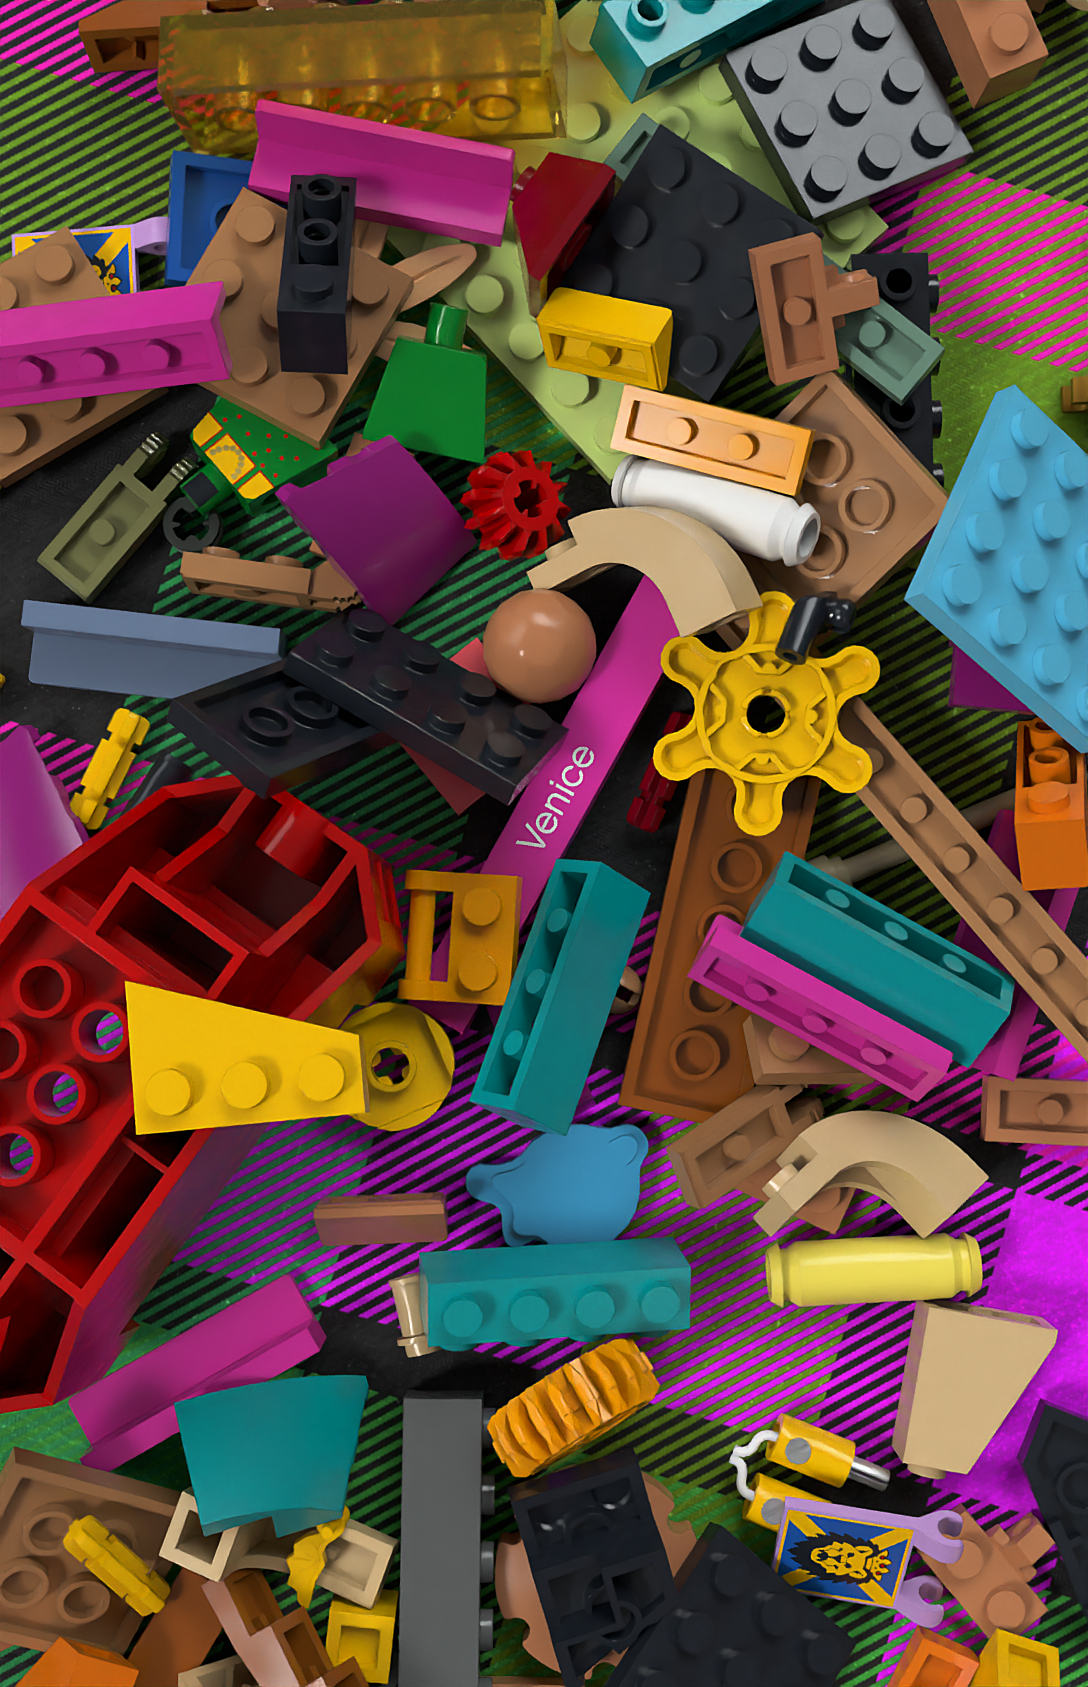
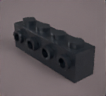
(914, 293)

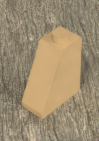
(962, 1381)

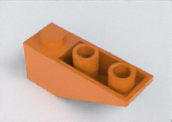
(1050, 809)

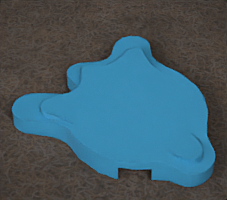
(566, 1185)

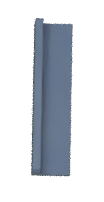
(141, 650)

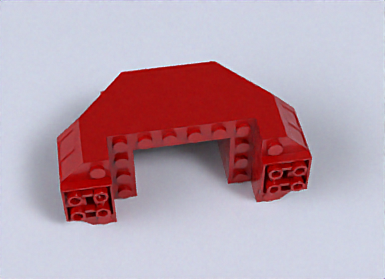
(187, 896)

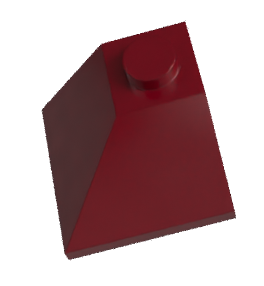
(555, 217)

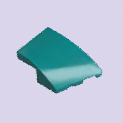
(273, 1451)

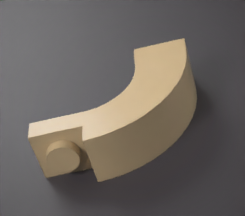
(681, 555)
(876, 1152)
(354, 1567)

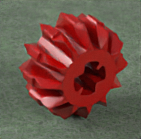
(509, 482)

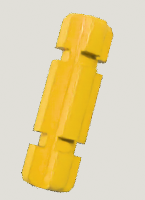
(109, 767)
(116, 1565)

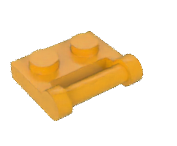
(481, 937)

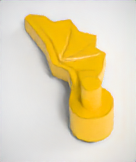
(310, 1557)

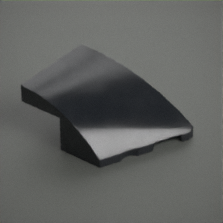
(594, 1558)

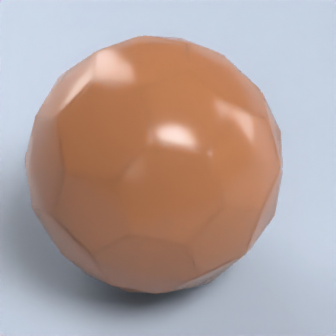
(539, 646)

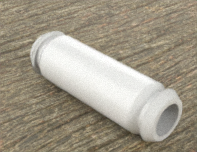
(740, 513)

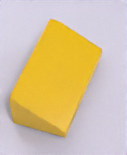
(607, 337)

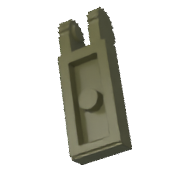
(115, 521)

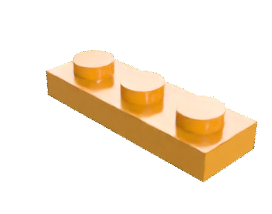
(713, 439)

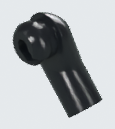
(810, 617)

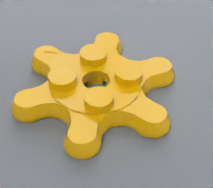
(757, 761)

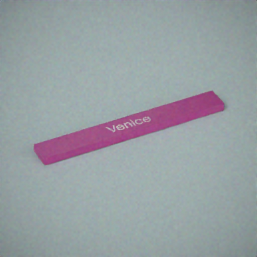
(571, 781)

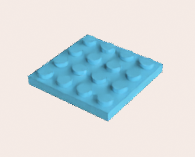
(1013, 563)

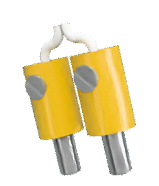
(805, 1451)

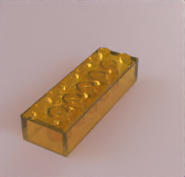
(414, 65)

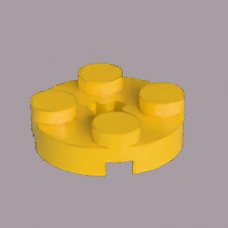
(425, 1078)

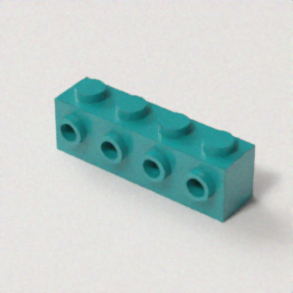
(664, 40)
(879, 958)
(565, 1000)
(553, 1292)

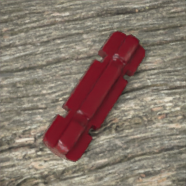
(647, 810)

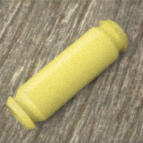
(873, 1269)

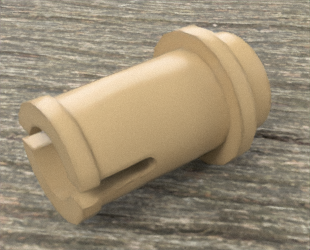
(407, 1303)

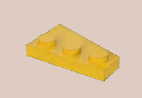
(232, 1065)

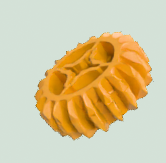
(572, 1406)

